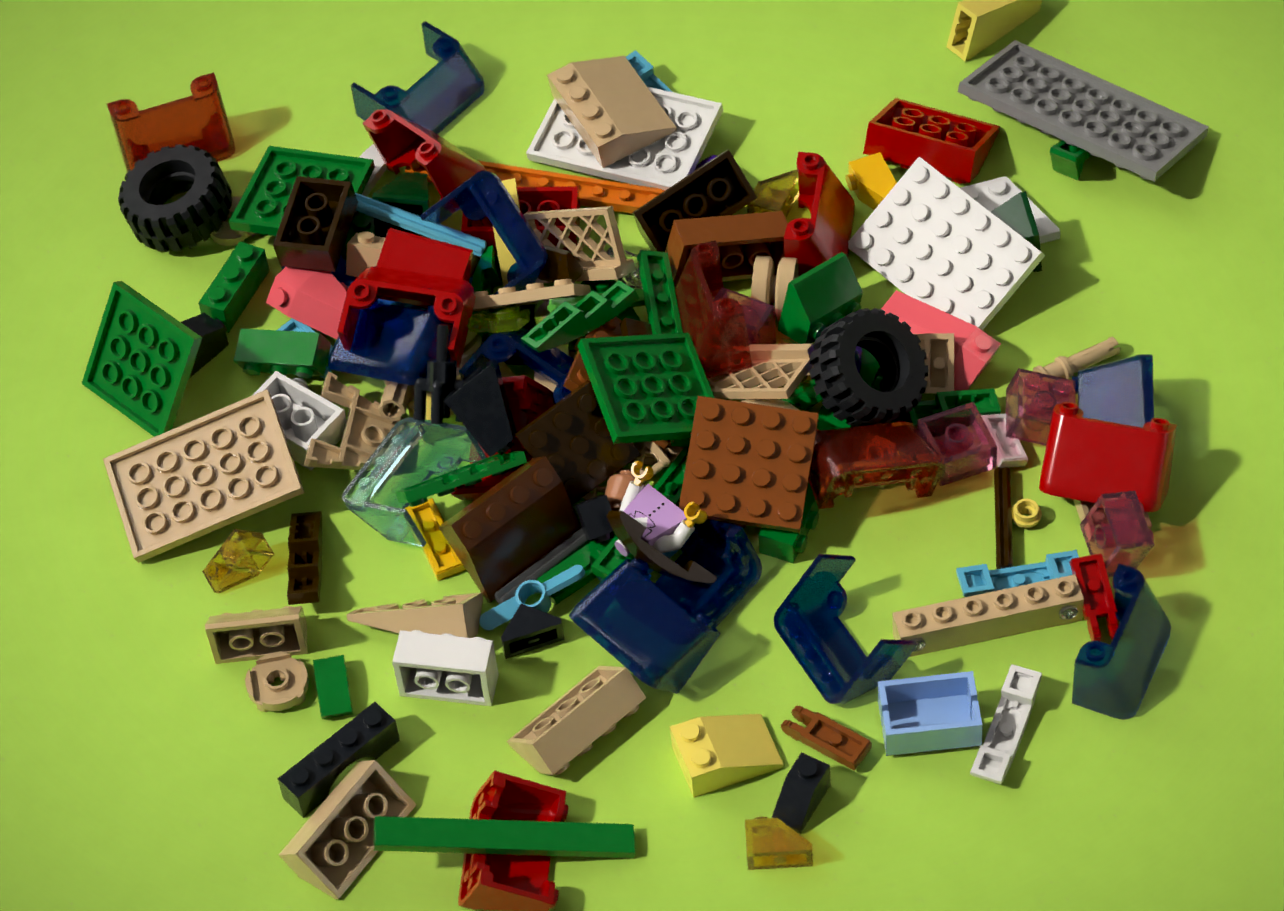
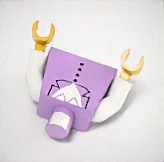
(664, 522)

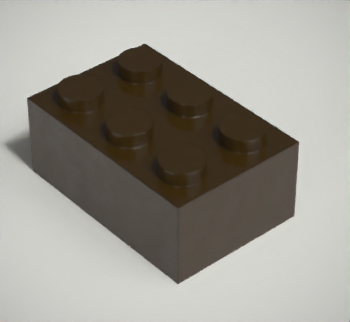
(315, 223)

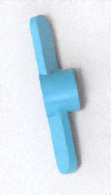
(507, 609)

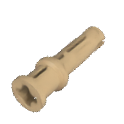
(1066, 367)

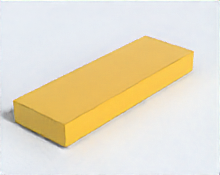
(437, 549)

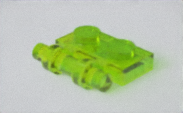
(507, 320)

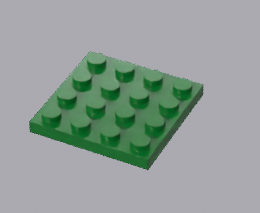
(271, 185)
(141, 360)
(646, 384)

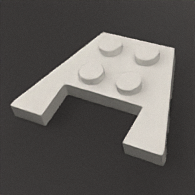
(998, 191)

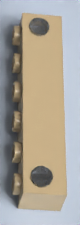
(990, 615)

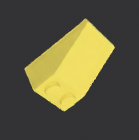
(723, 750)

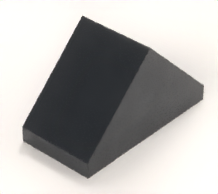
(530, 630)

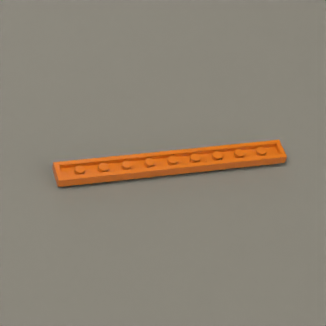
(592, 191)

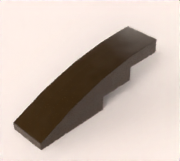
(304, 558)

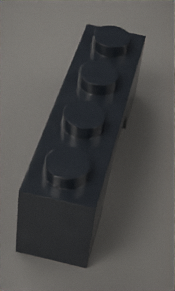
(311, 779)

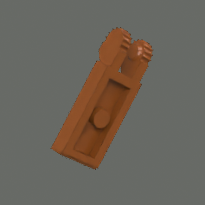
(827, 737)

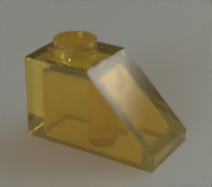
(775, 194)
(775, 845)

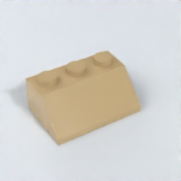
(257, 633)

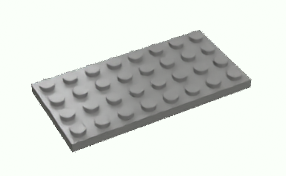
(1083, 110)

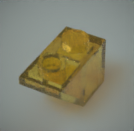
(238, 560)

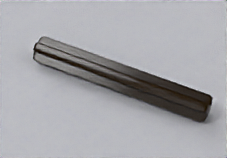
(1003, 517)

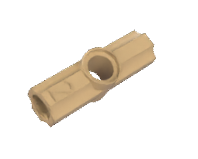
(395, 400)

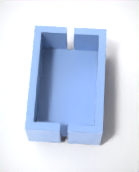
(929, 713)

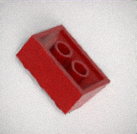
(424, 255)

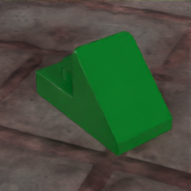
(1068, 159)

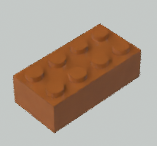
(737, 236)

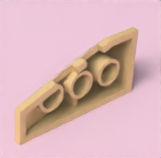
(450, 615)

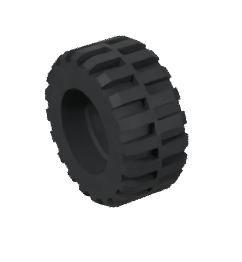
(186, 219)
(896, 353)

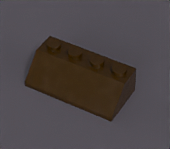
(709, 191)

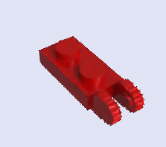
(1096, 593)

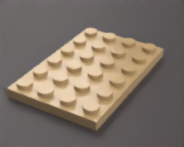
(203, 476)

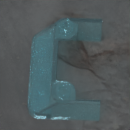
(404, 458)

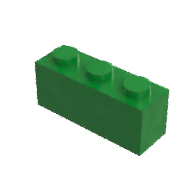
(235, 284)
(282, 351)

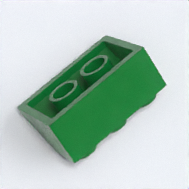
(819, 299)

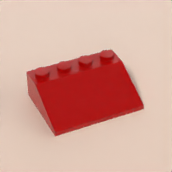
(941, 138)

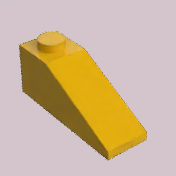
(870, 179)

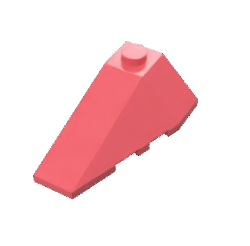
(309, 297)
(971, 345)

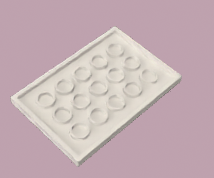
(653, 166)
(944, 247)

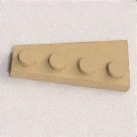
(532, 294)

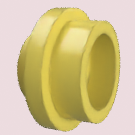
(1029, 507)

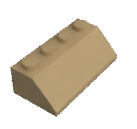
(578, 719)
(340, 833)

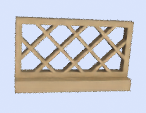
(595, 268)
(769, 361)

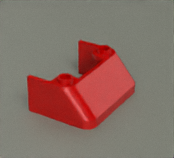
(451, 299)

